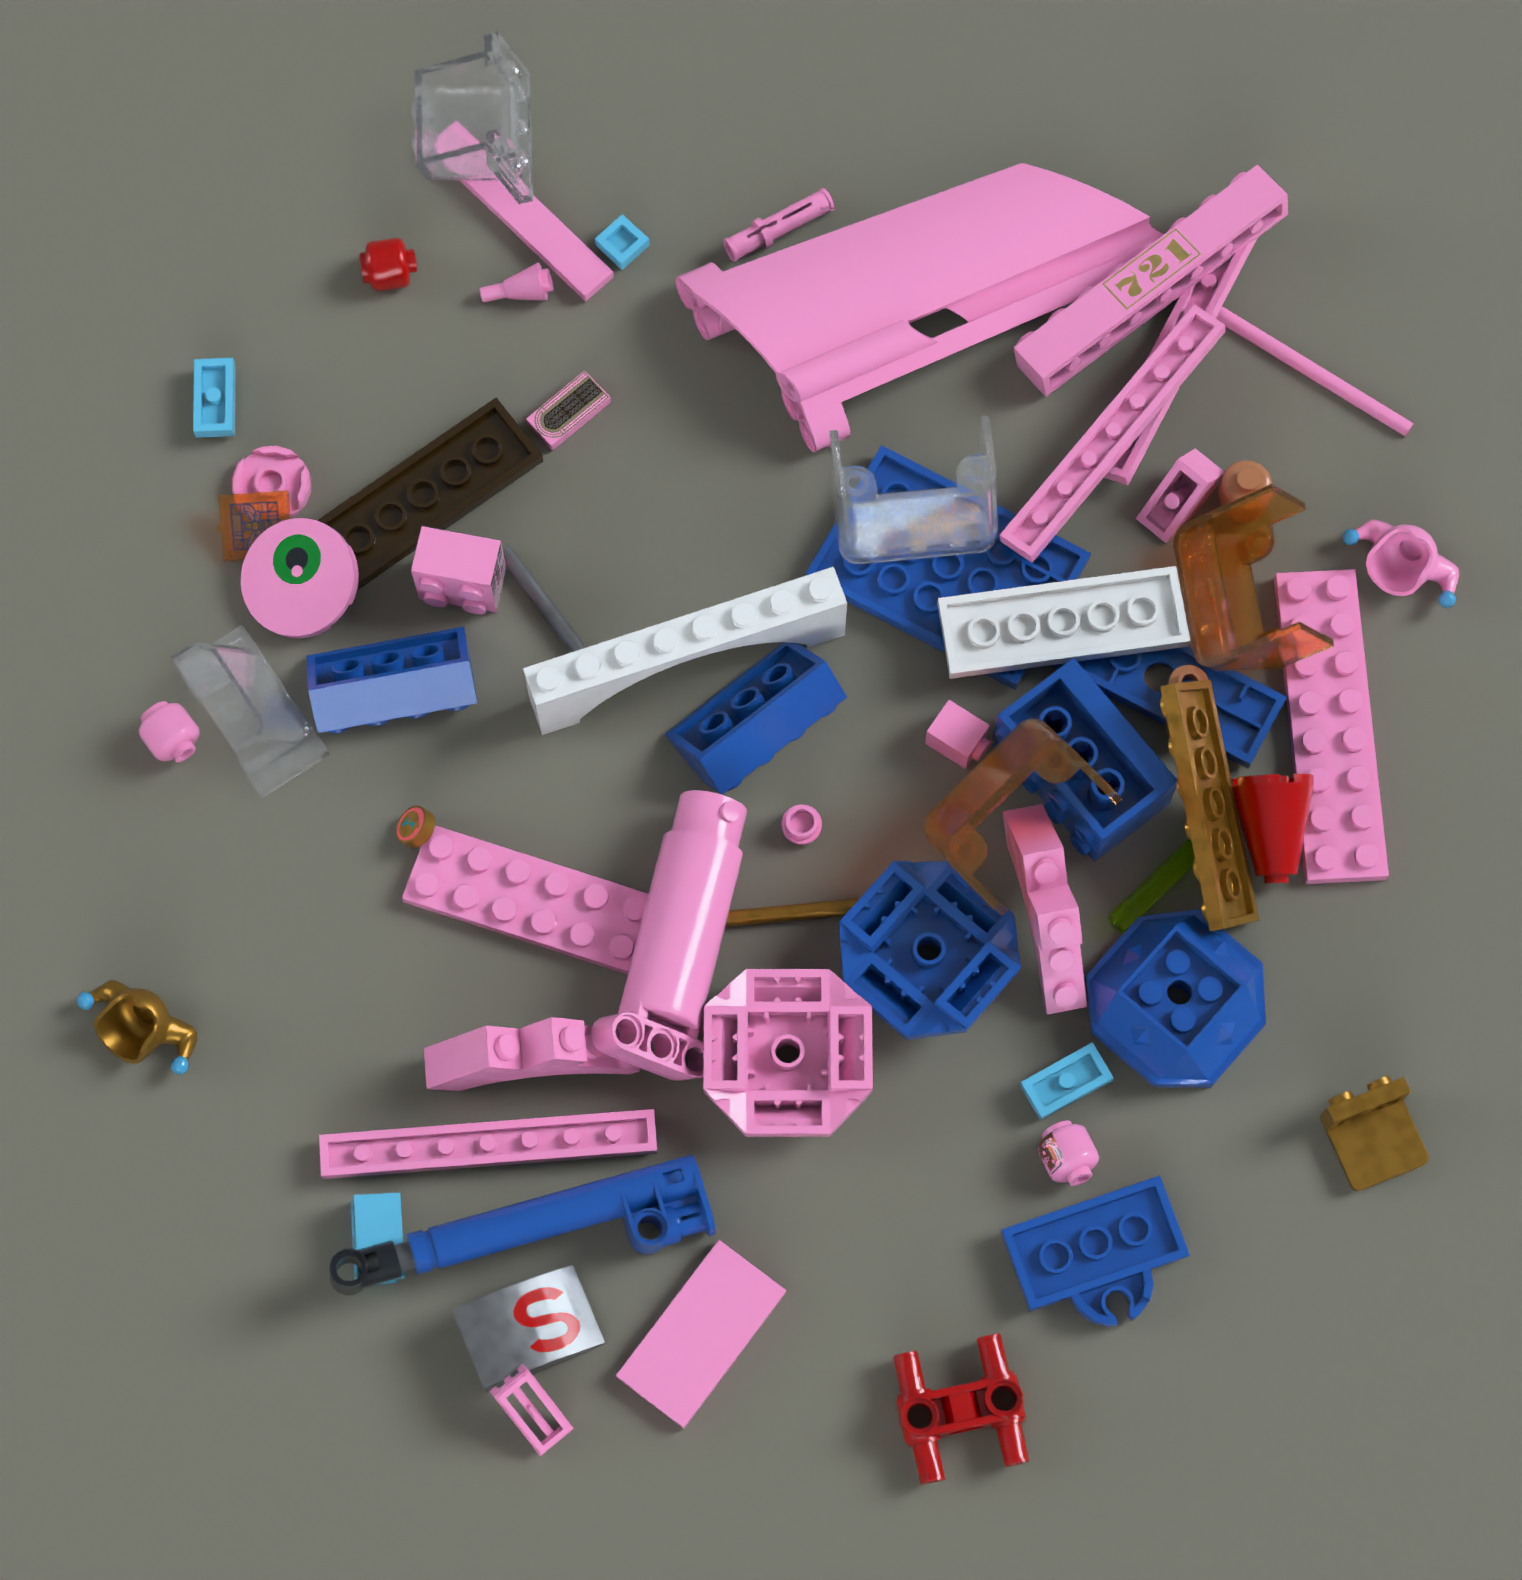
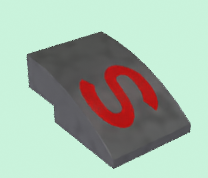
(528, 1324)

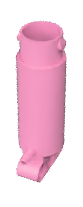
(678, 941)

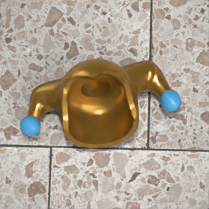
(138, 1024)

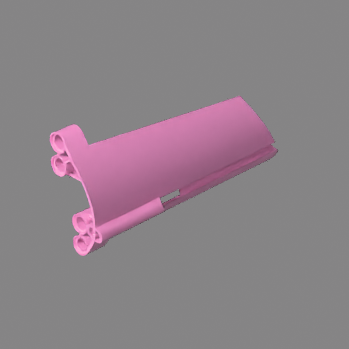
(842, 304)

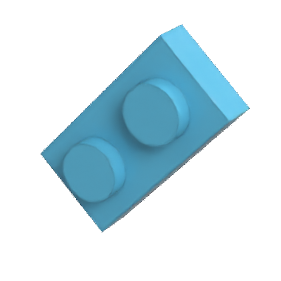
(214, 397)
(1066, 1081)

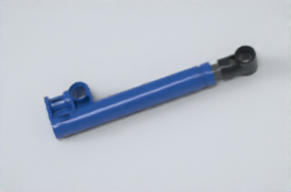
(660, 1194)

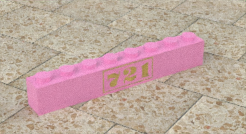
(1151, 279)

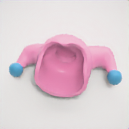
(1404, 559)

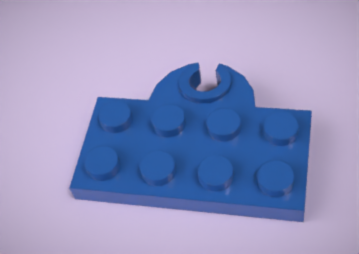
(1097, 1251)

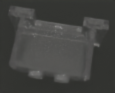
(476, 119)
(250, 709)

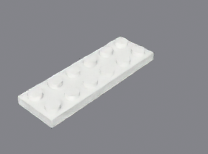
(1063, 622)

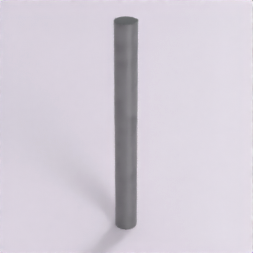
(542, 600)

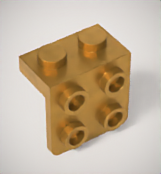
(1374, 1133)

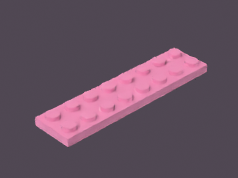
(1333, 730)

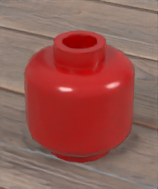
(387, 264)

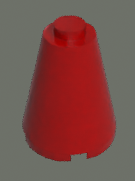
(1274, 821)

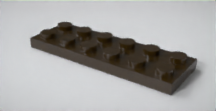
(433, 488)

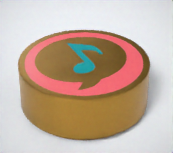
(415, 826)

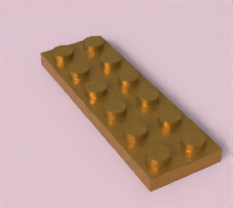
(1209, 804)

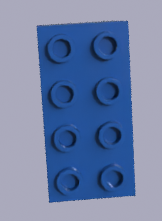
(1109, 744)

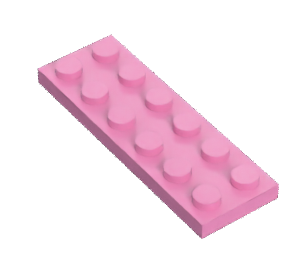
(527, 899)

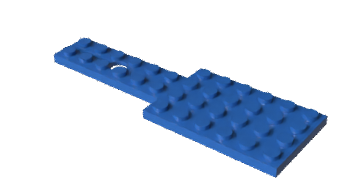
(908, 593)

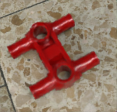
(960, 1409)

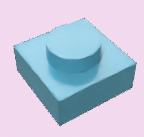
(622, 242)

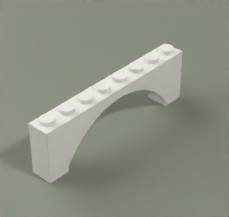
(796, 611)

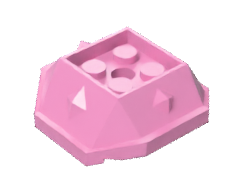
(793, 1009)

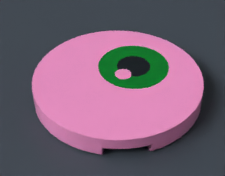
(299, 578)

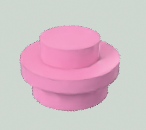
(801, 824)

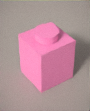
(958, 735)

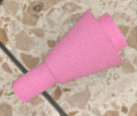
(528, 284)

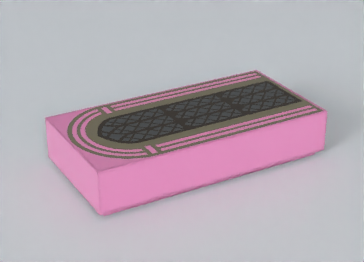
(568, 410)

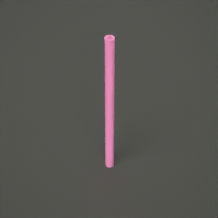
(1315, 372)

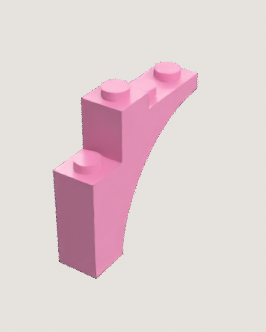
(1049, 906)
(509, 1054)

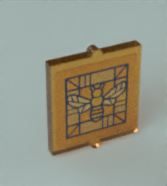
(247, 517)

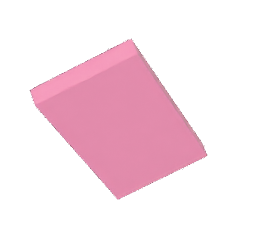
(701, 1334)

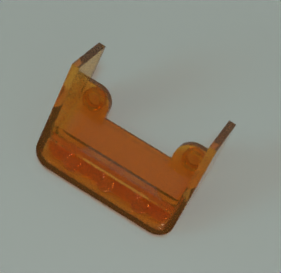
(1220, 589)
(954, 819)

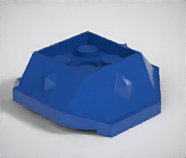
(918, 907)
(1167, 1040)

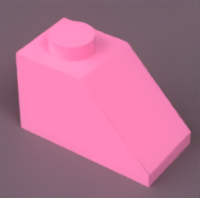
(1180, 494)

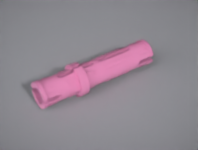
(765, 231)

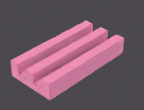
(512, 1385)

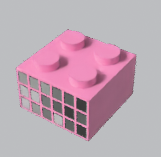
(458, 570)

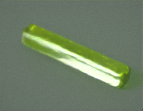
(1153, 887)

